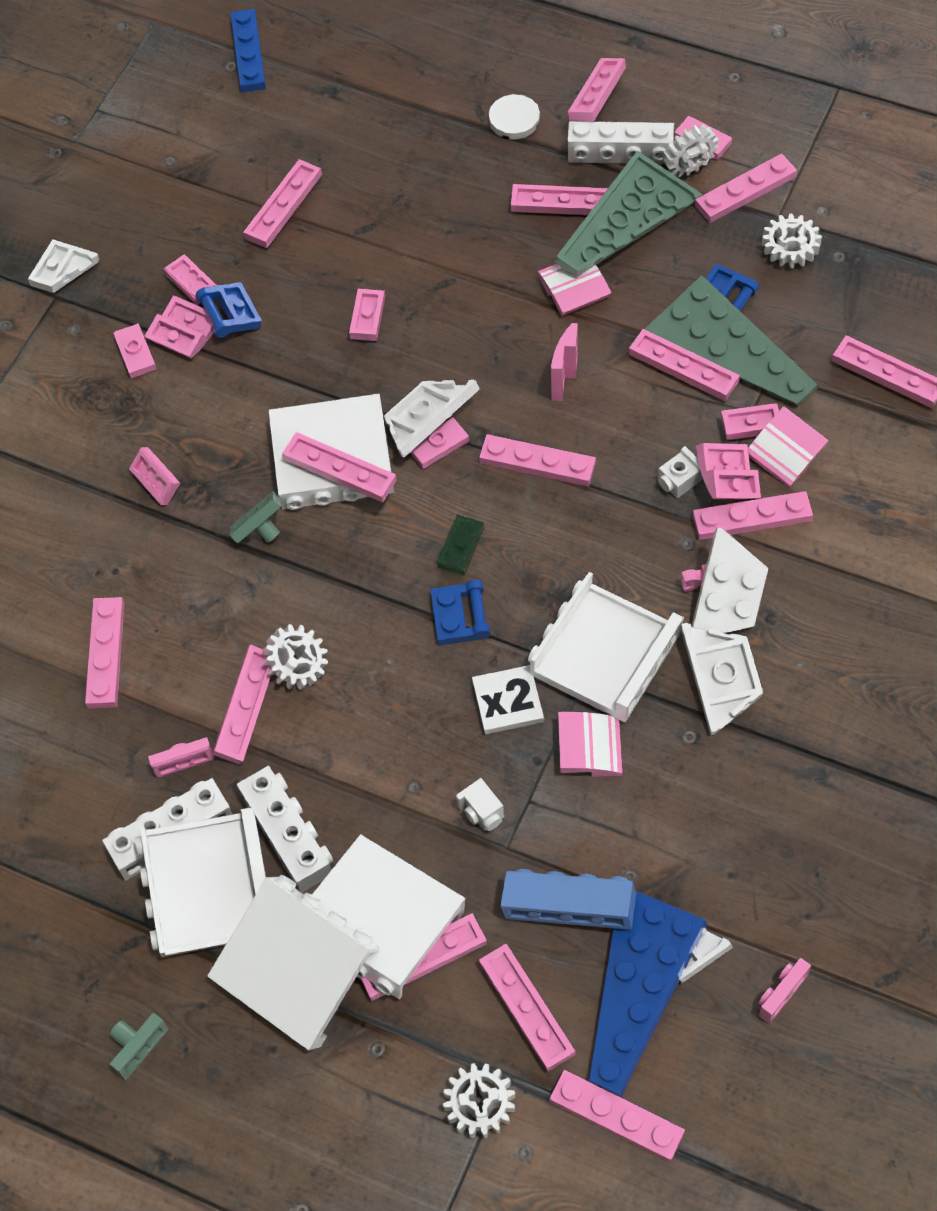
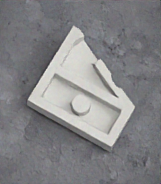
(61, 265)

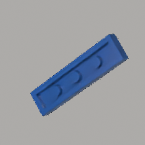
(248, 50)

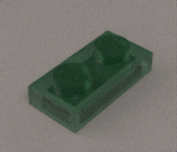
(460, 544)

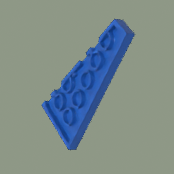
(639, 985)

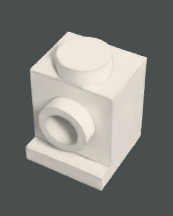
(680, 473)
(480, 805)

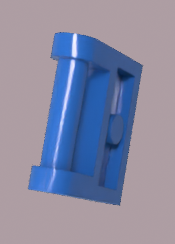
(726, 280)
(235, 304)
(450, 614)

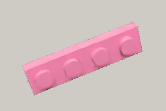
(597, 89)
(745, 188)
(555, 199)
(282, 203)
(684, 365)
(887, 371)
(537, 460)
(339, 467)
(753, 515)
(105, 653)
(243, 707)
(455, 942)
(527, 1007)
(617, 1116)

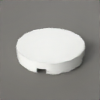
(514, 116)

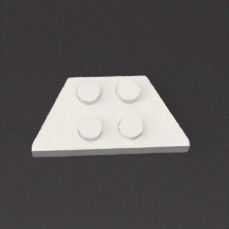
(426, 410)
(729, 586)
(722, 674)

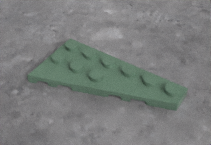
(631, 207)
(717, 331)

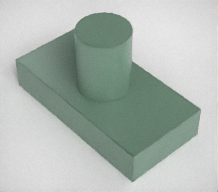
(258, 519)
(135, 1043)

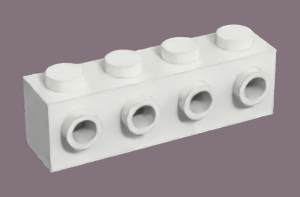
(617, 141)
(198, 804)
(285, 829)

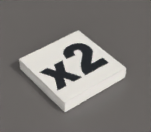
(507, 699)

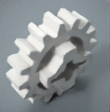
(691, 150)
(791, 240)
(283, 664)
(491, 1099)

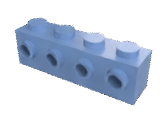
(569, 899)

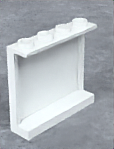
(345, 424)
(603, 649)
(200, 880)
(394, 905)
(292, 960)

